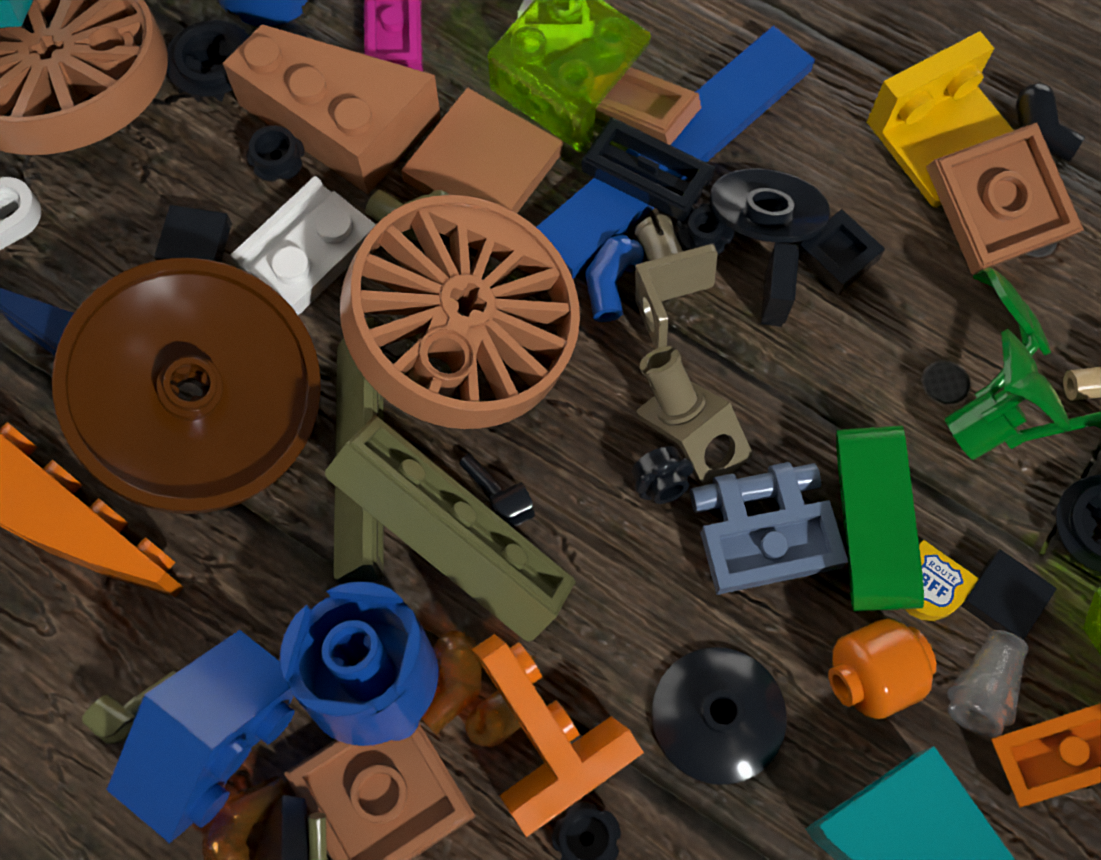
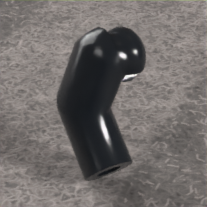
(1038, 105)

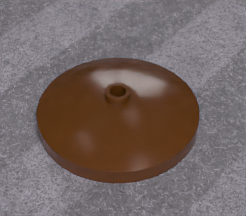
(172, 327)

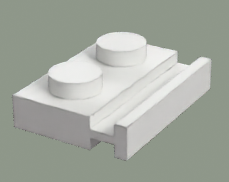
(304, 244)

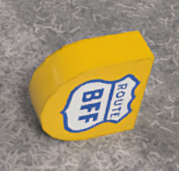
(944, 584)

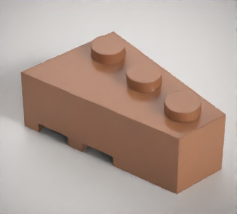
(340, 103)

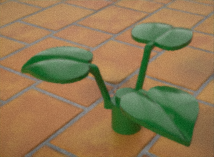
(995, 417)

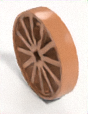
(81, 53)

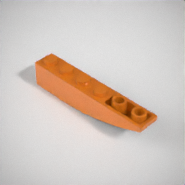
(44, 511)

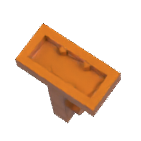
(1052, 756)
(568, 768)

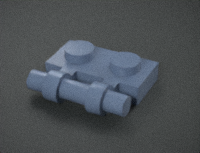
(769, 545)

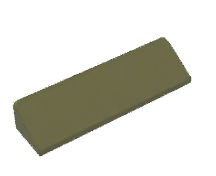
(451, 528)
(356, 532)

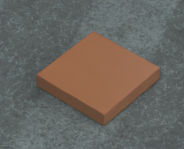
(483, 154)
(1004, 198)
(381, 797)

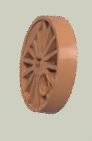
(438, 287)

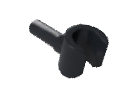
(511, 504)

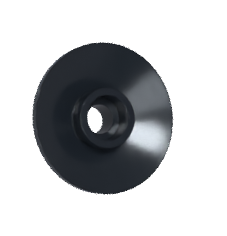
(769, 205)
(698, 743)

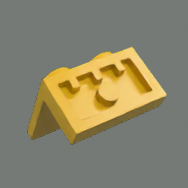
(937, 110)

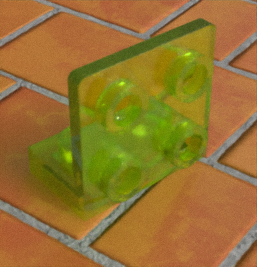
(564, 62)

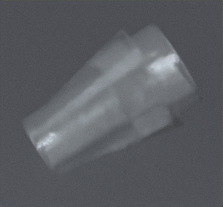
(989, 687)

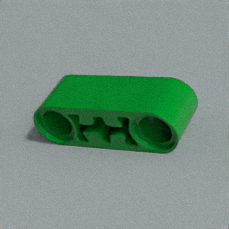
(879, 519)

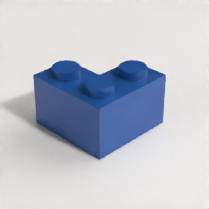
(199, 733)

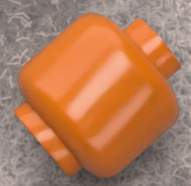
(882, 668)

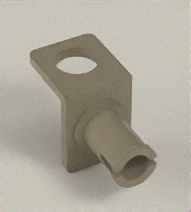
(668, 274)
(690, 415)

